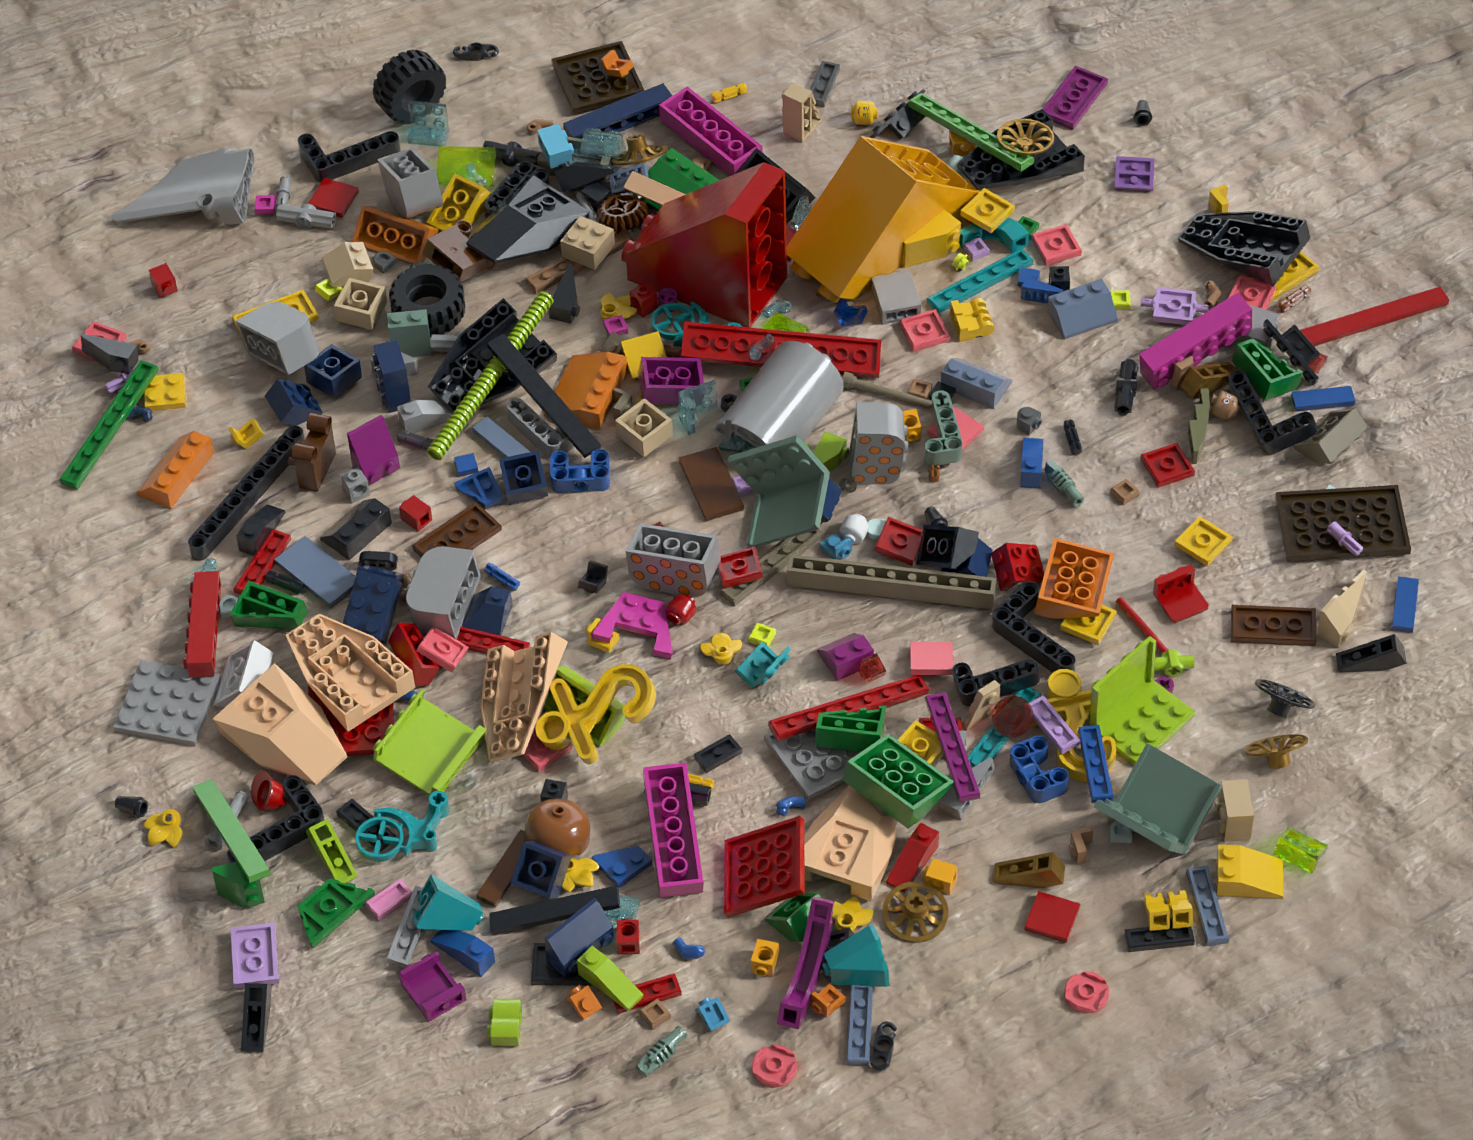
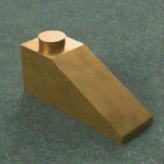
(1206, 376)
(1031, 871)

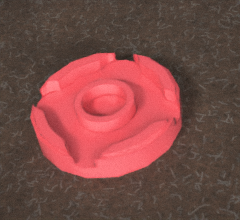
(1086, 992)
(774, 1066)

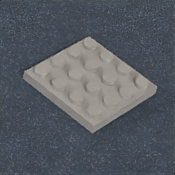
(166, 704)
(810, 766)

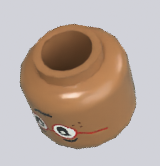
(1224, 405)

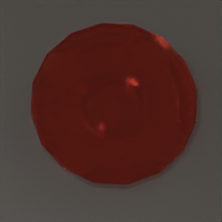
(1012, 716)

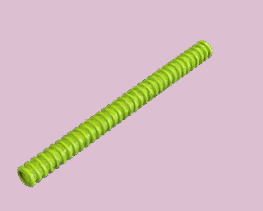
(488, 378)

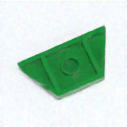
(330, 907)

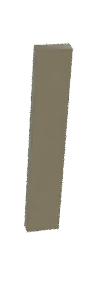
(772, 564)

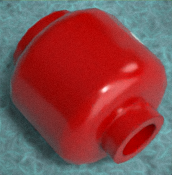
(681, 609)

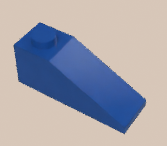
(1031, 463)
(466, 950)

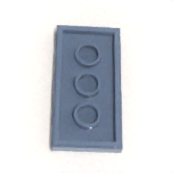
(317, 571)

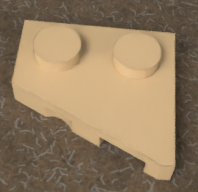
(983, 704)

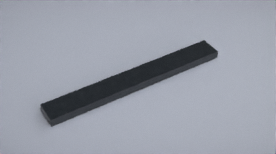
(543, 395)

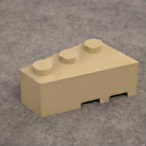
(799, 112)

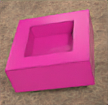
(265, 204)
(615, 324)

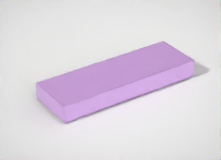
(1053, 725)

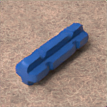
(502, 576)

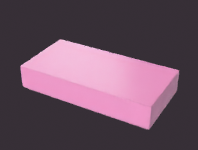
(389, 899)

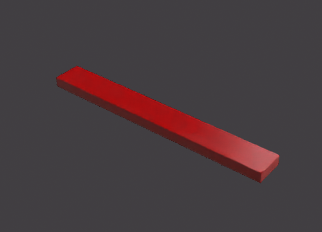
(1376, 316)
(871, 700)

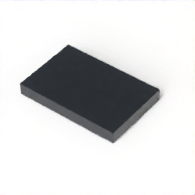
(545, 974)

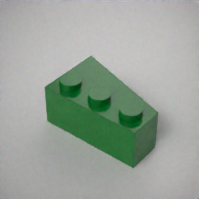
(1264, 370)
(267, 608)
(850, 730)

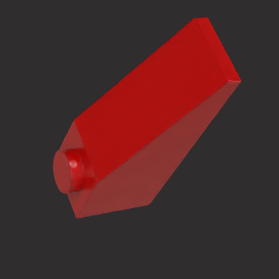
(914, 856)

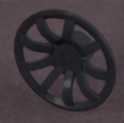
(1279, 703)

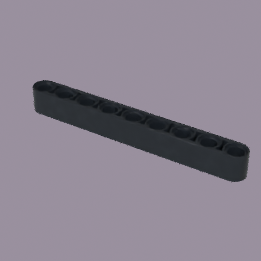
(244, 495)

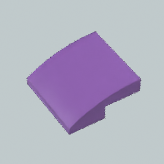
(1134, 173)

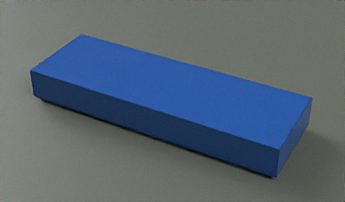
(1323, 398)
(1405, 604)

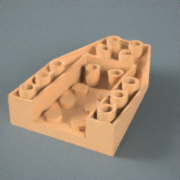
(348, 669)
(516, 692)
(281, 728)
(850, 844)

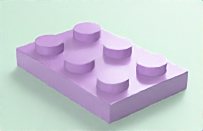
(254, 954)

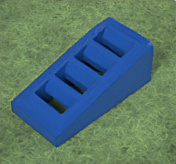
(1037, 291)

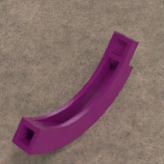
(808, 969)

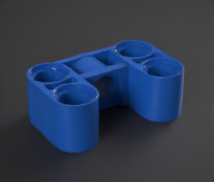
(580, 477)
(1030, 774)

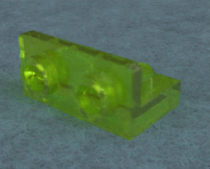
(1299, 849)

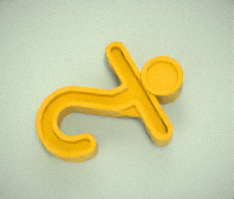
(1074, 708)
(576, 722)

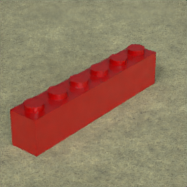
(204, 623)

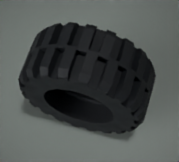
(406, 79)
(430, 282)

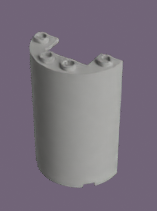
(784, 396)

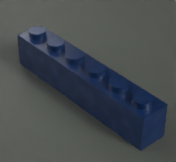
(621, 114)

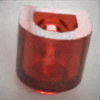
(872, 668)

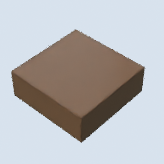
(920, 389)
(1124, 491)
(655, 1014)

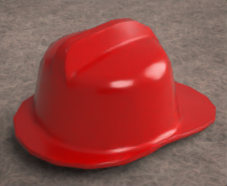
(266, 792)

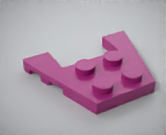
(638, 616)

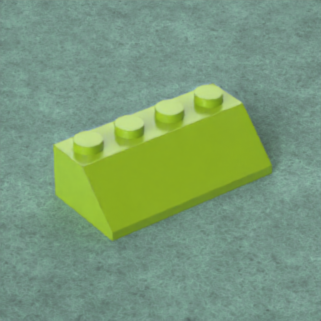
(581, 689)

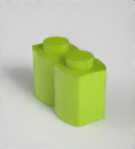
(505, 1023)

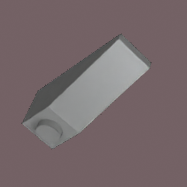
(422, 415)
(949, 801)

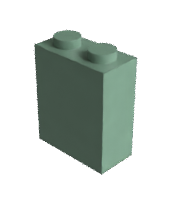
(411, 332)

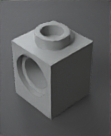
(355, 485)

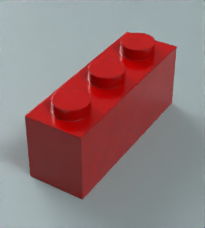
(404, 643)

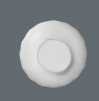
(854, 527)

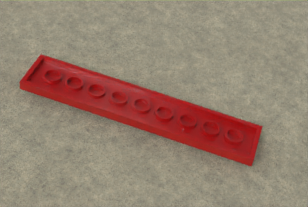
(732, 343)

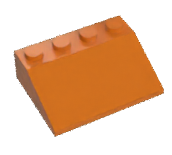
(589, 385)
(1073, 581)

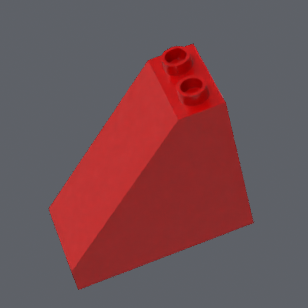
(718, 245)

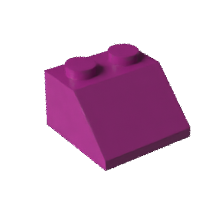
(845, 655)

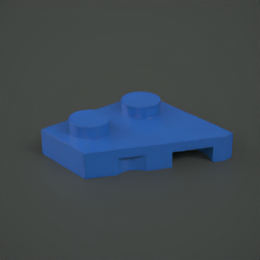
(481, 488)
(623, 864)

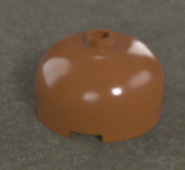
(559, 826)

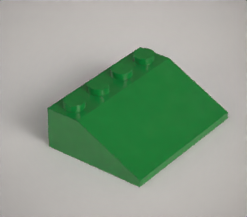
(679, 174)
(896, 780)

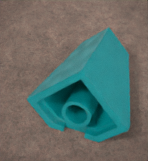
(445, 908)
(857, 961)

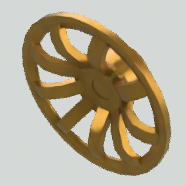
(1025, 142)
(636, 145)
(1279, 756)
(915, 909)

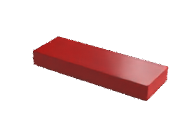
(661, 988)

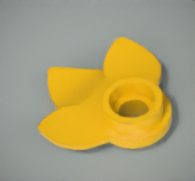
(616, 306)
(721, 648)
(162, 830)
(580, 873)
(851, 913)

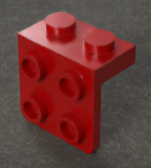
(1017, 564)
(1179, 594)

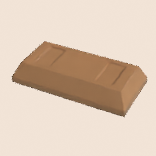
(1180, 372)

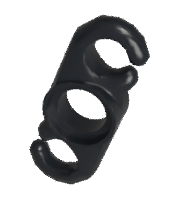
(468, 55)
(880, 1037)

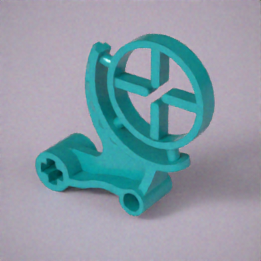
(678, 337)
(421, 832)

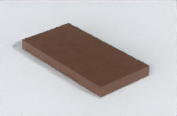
(711, 483)
(462, 531)
(1273, 625)

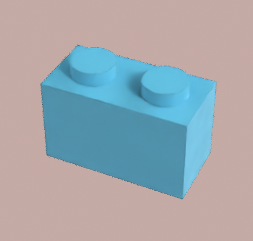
(555, 145)

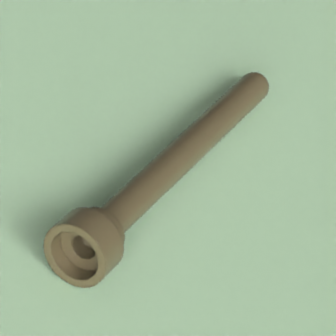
(851, 381)

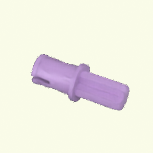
(116, 384)
(1344, 538)

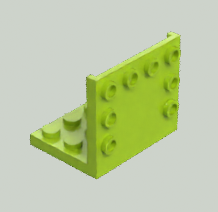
(1135, 706)

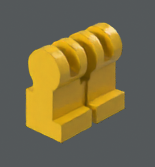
(970, 319)
(1177, 911)

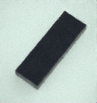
(355, 815)
(1143, 939)

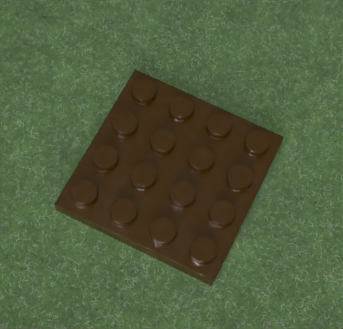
(586, 80)

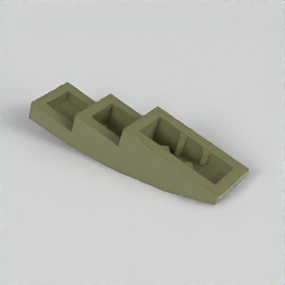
(1198, 427)

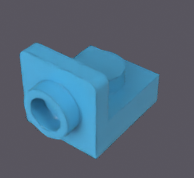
(836, 547)
(712, 1013)

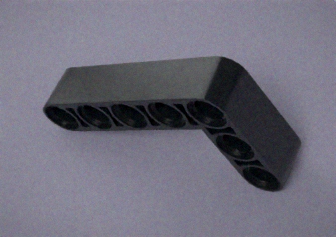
(347, 159)
(1277, 433)
(1009, 624)
(295, 794)

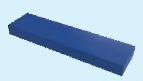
(1095, 763)

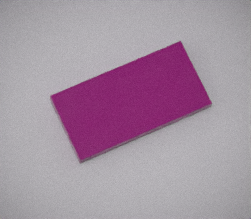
(1074, 97)

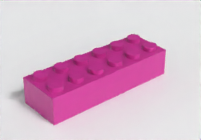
(707, 130)
(1197, 339)
(673, 830)

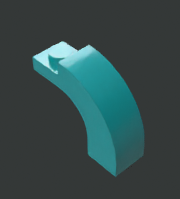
(1009, 233)

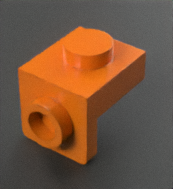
(616, 66)
(827, 1000)
(583, 1001)

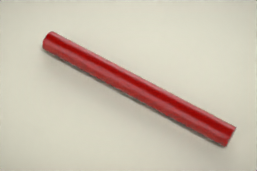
(1140, 623)

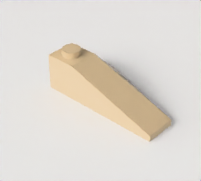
(1340, 612)

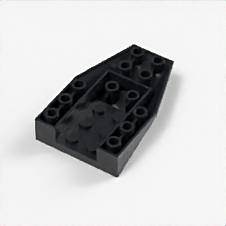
(989, 172)
(526, 223)
(1248, 241)
(471, 355)

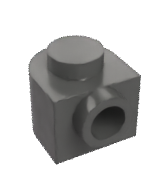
(1028, 420)

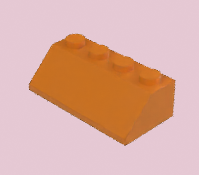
(392, 234)
(177, 469)

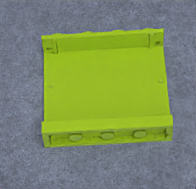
(427, 745)

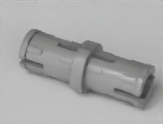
(283, 192)

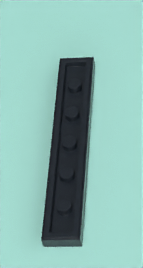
(550, 910)

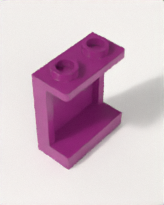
(431, 986)

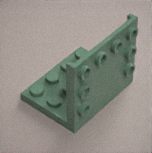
(788, 489)
(1163, 800)

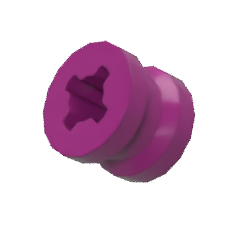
(667, 296)

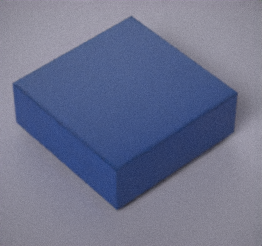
(1026, 272)
(466, 464)

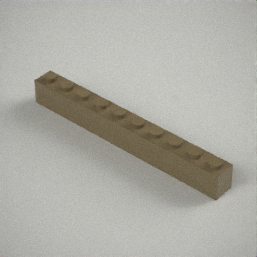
(891, 581)

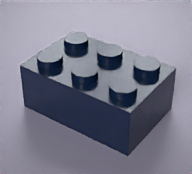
(391, 375)
(373, 604)

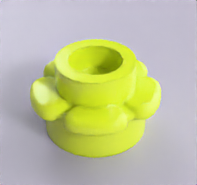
(960, 261)

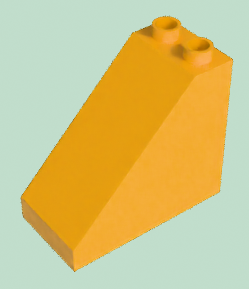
(869, 211)

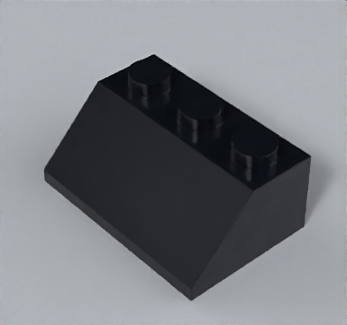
(358, 528)
(946, 546)

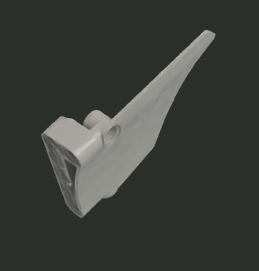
(209, 182)

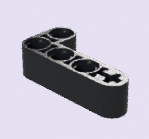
(516, 178)
(1022, 676)

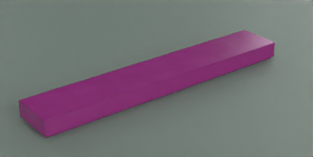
(952, 747)

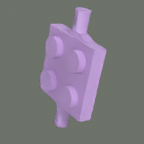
(1174, 306)

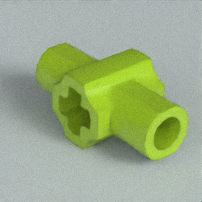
(1173, 663)

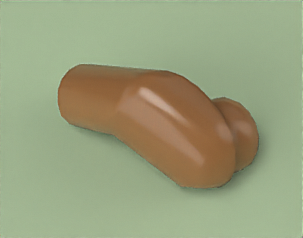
(537, 124)
(1213, 293)

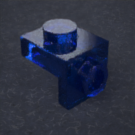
(850, 314)

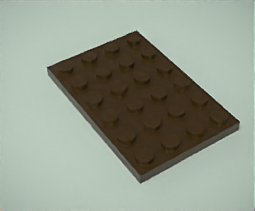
(1369, 513)

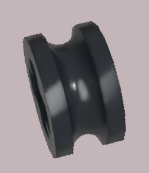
(726, 399)

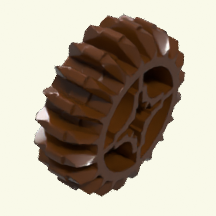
(622, 212)

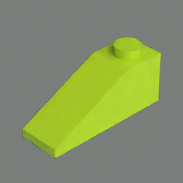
(831, 450)
(331, 851)
(608, 978)

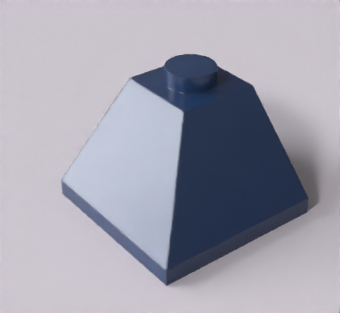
(489, 610)

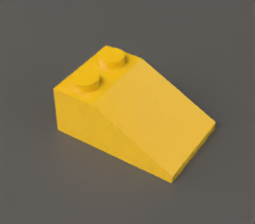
(461, 201)
(933, 240)
(922, 742)
(1248, 873)

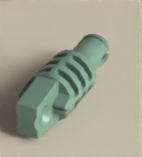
(1063, 482)
(660, 1052)

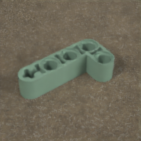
(948, 445)

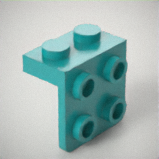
(761, 665)

